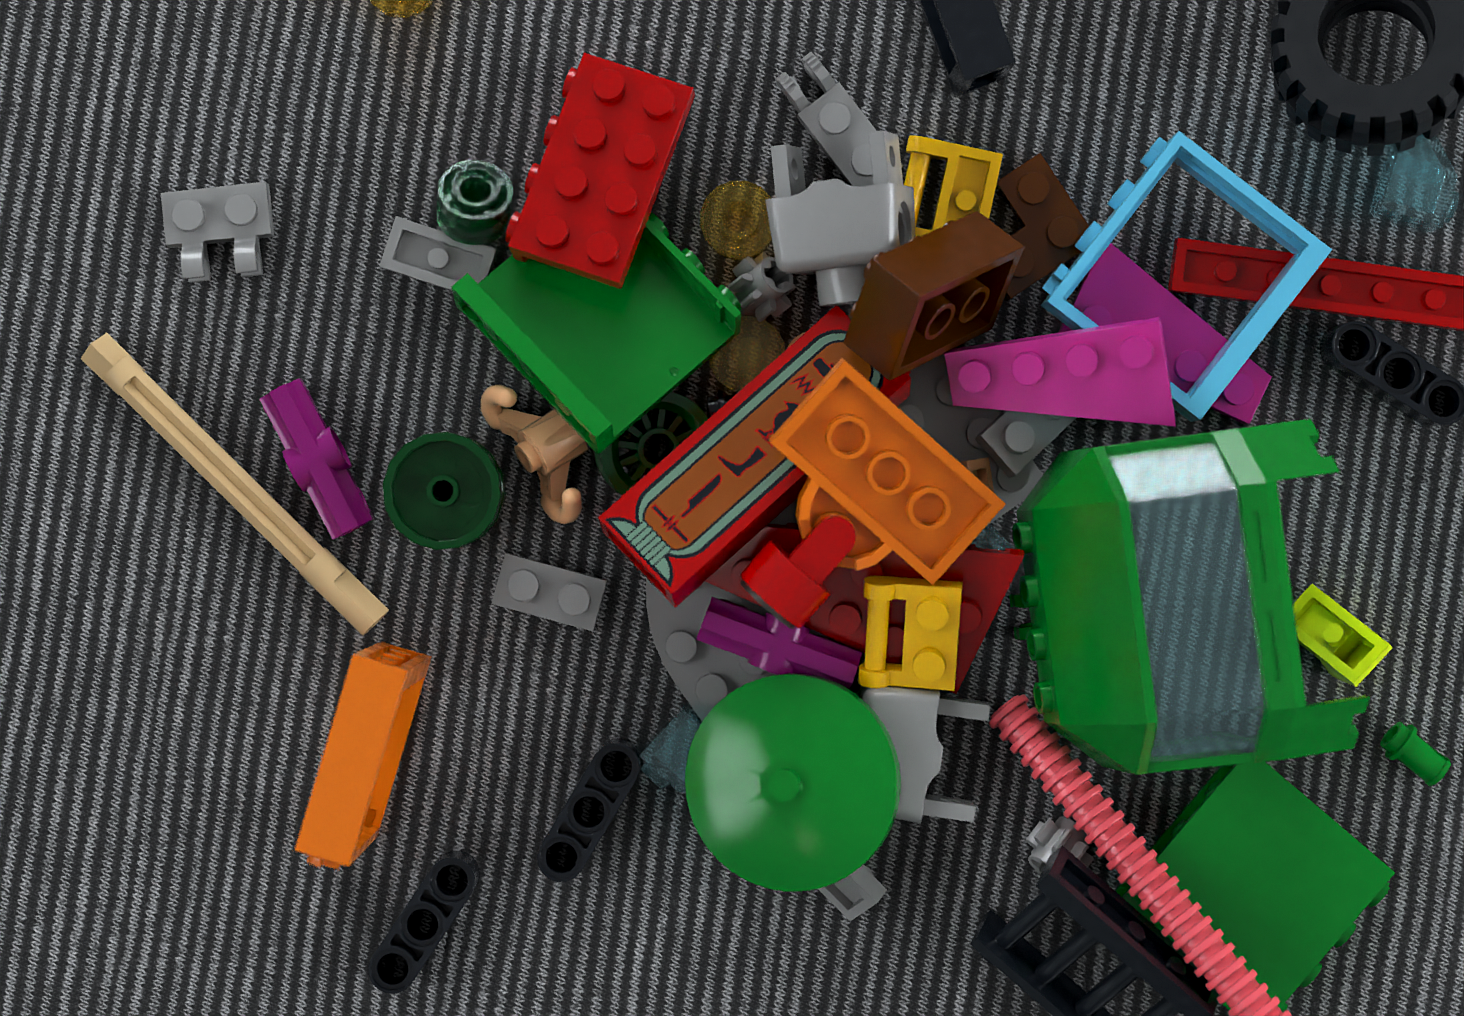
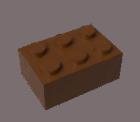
(932, 294)

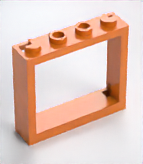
(362, 754)

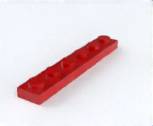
(1334, 288)

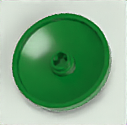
(792, 782)

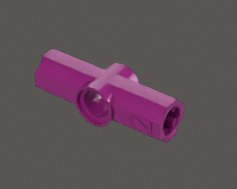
(316, 458)
(774, 645)

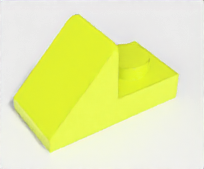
(1337, 637)

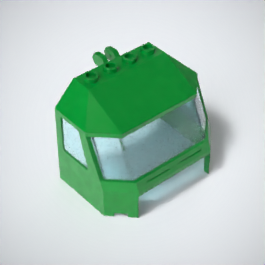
(1172, 602)

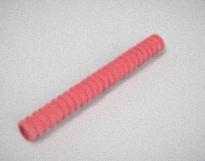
(1133, 861)

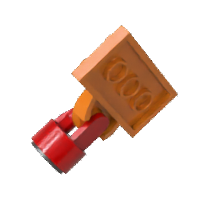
(869, 491)

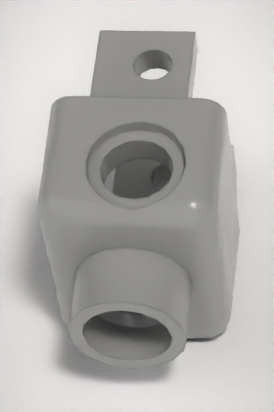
(838, 226)
(911, 723)

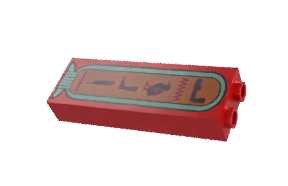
(727, 474)

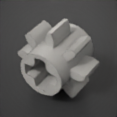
(761, 287)
(1050, 836)

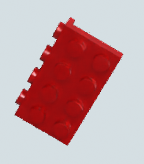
(599, 170)

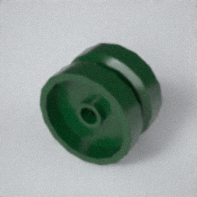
(418, 471)

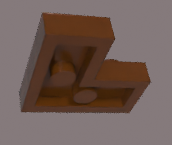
(1048, 221)

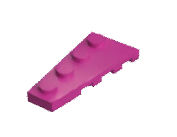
(1123, 292)
(1079, 373)

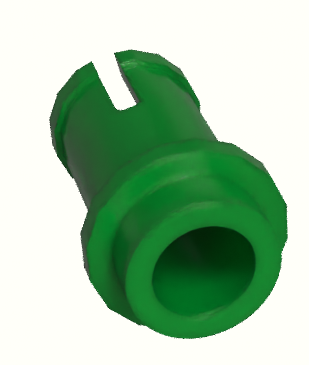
(1406, 746)

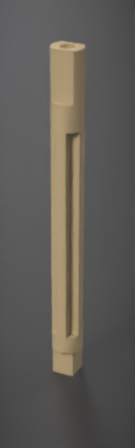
(212, 462)

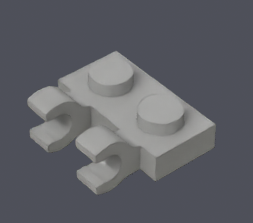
(218, 216)

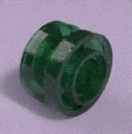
(456, 198)

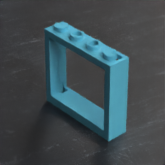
(1306, 250)

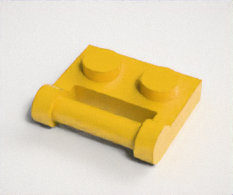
(966, 182)
(929, 633)

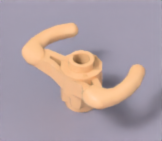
(543, 446)

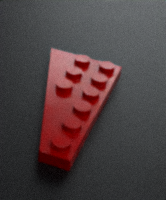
(843, 615)

